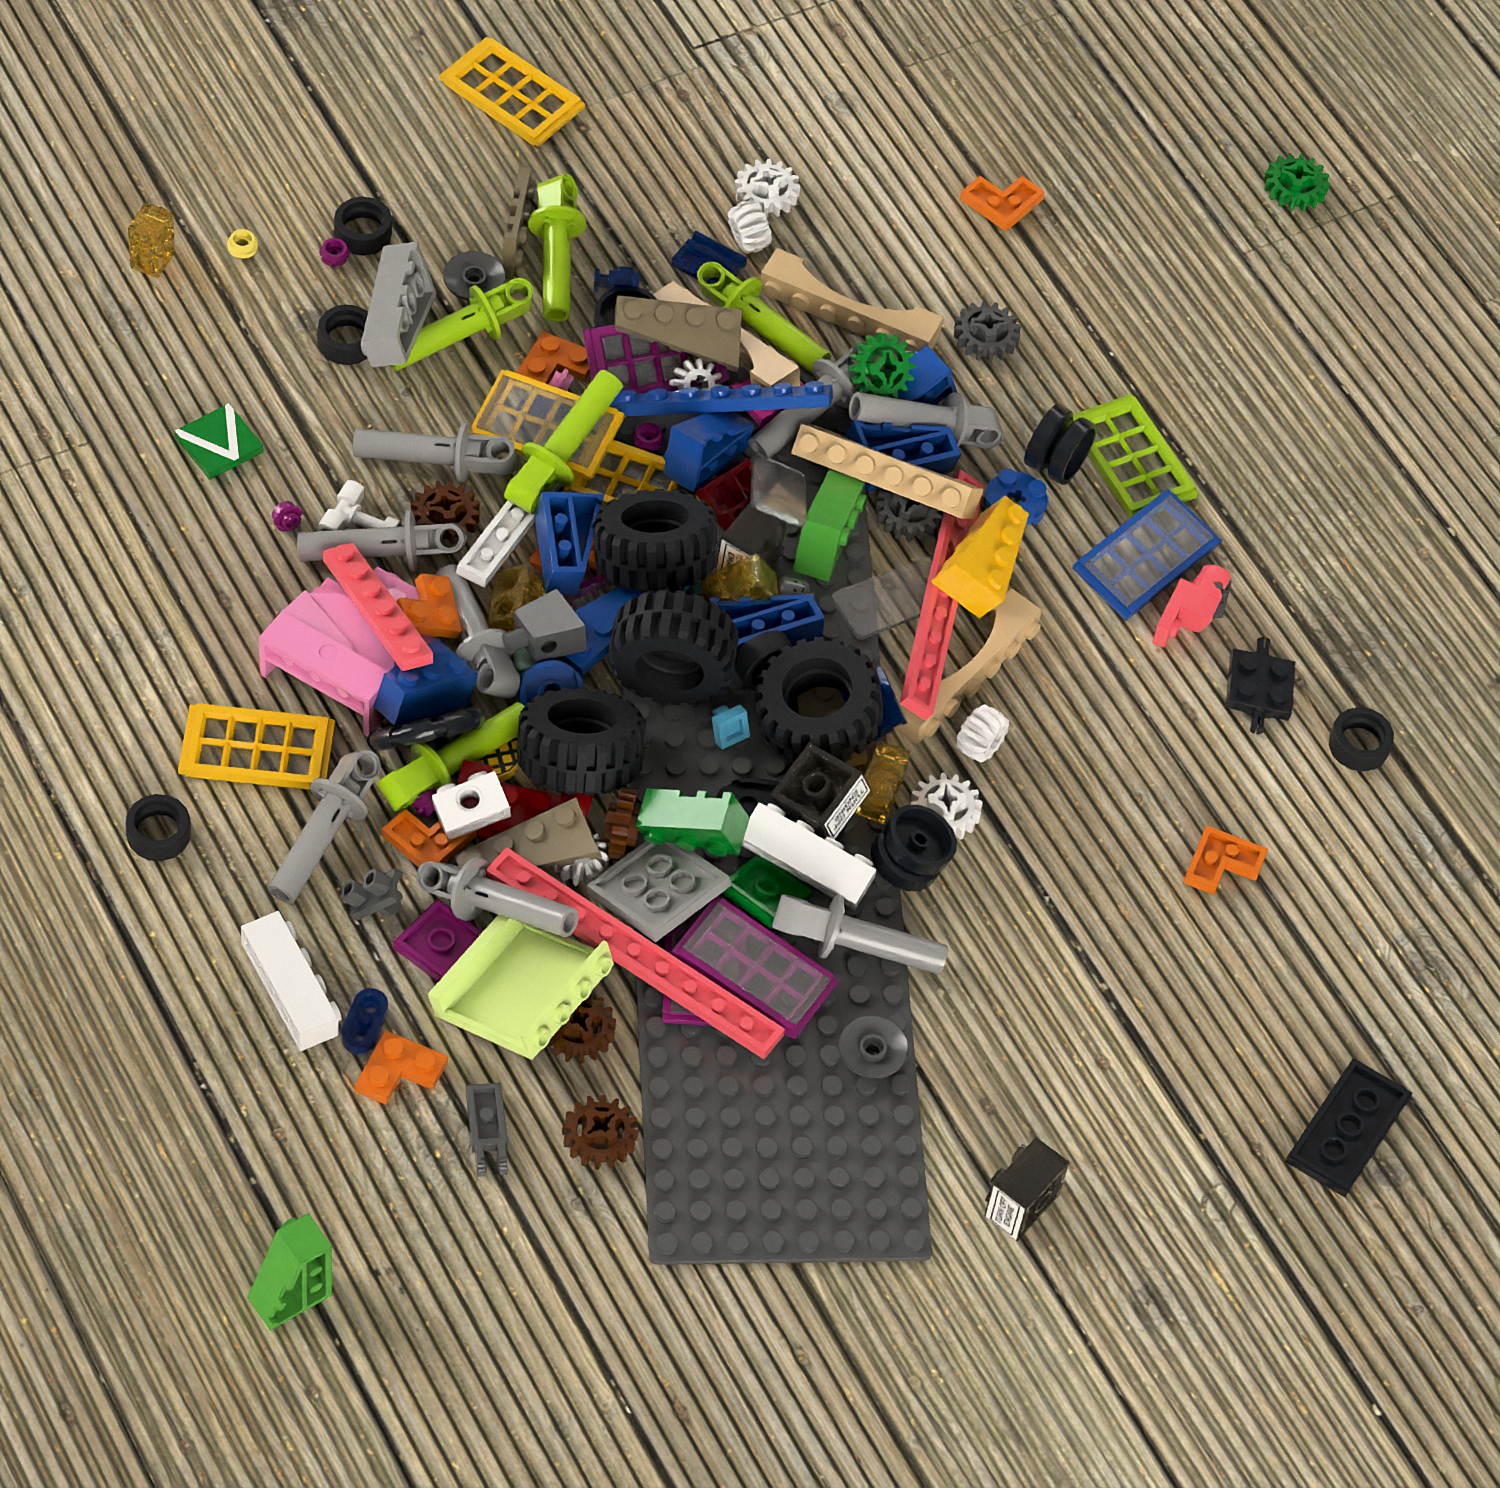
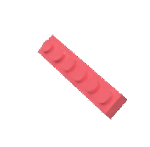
(378, 607)

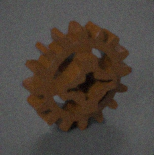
(445, 506)
(621, 823)
(576, 1035)
(600, 1132)

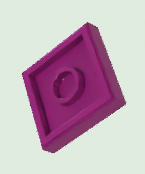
(436, 940)

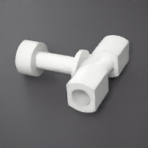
(349, 512)

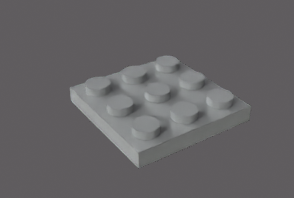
(658, 887)

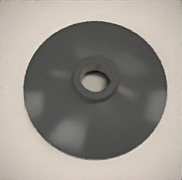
(472, 269)
(876, 1035)

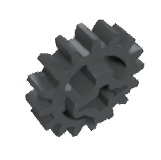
(987, 331)
(906, 516)

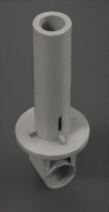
(787, 423)
(968, 423)
(465, 452)
(410, 537)
(481, 646)
(338, 799)
(473, 892)
(833, 927)

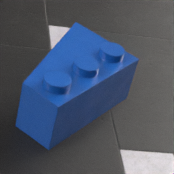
(931, 379)
(920, 445)
(704, 447)
(565, 537)
(792, 614)
(426, 689)

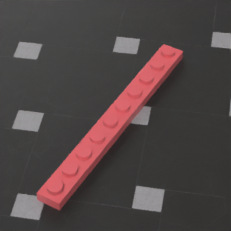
(935, 619)
(645, 958)

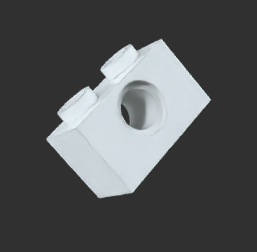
(459, 820)

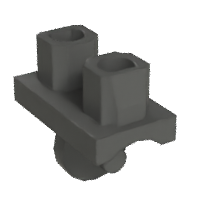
(375, 894)

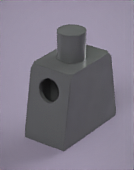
(546, 628)

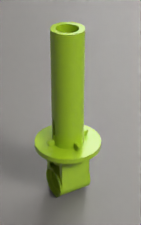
(557, 224)
(734, 293)
(485, 312)
(548, 463)
(434, 768)

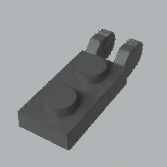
(487, 1125)

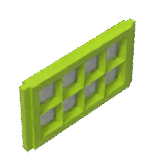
(1134, 455)

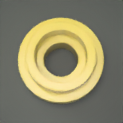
(242, 244)

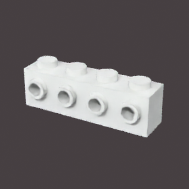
(808, 856)
(290, 980)

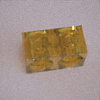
(151, 240)
(744, 578)
(512, 590)
(885, 779)

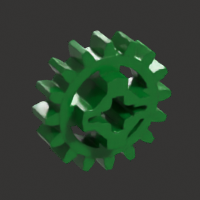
(1296, 182)
(881, 354)

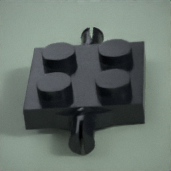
(1260, 685)

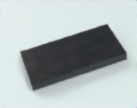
(1348, 1127)

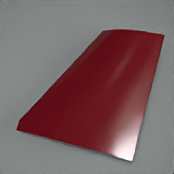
(728, 492)

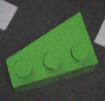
(829, 525)
(293, 1272)

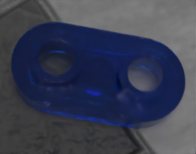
(364, 1023)

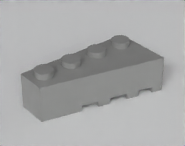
(397, 305)

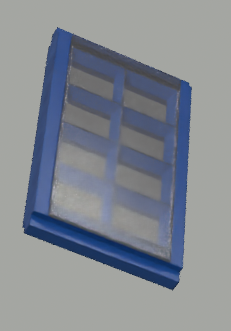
(1146, 554)

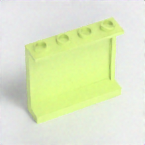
(519, 984)

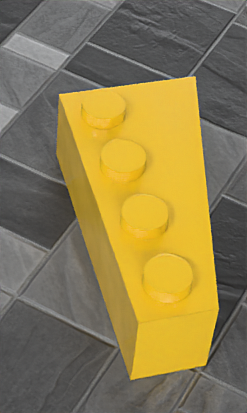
(985, 559)

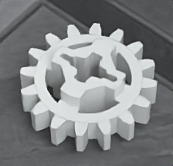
(768, 186)
(951, 801)

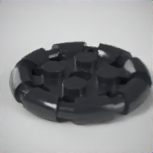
(426, 729)

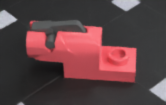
(1194, 603)

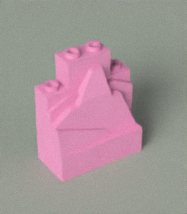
(333, 646)

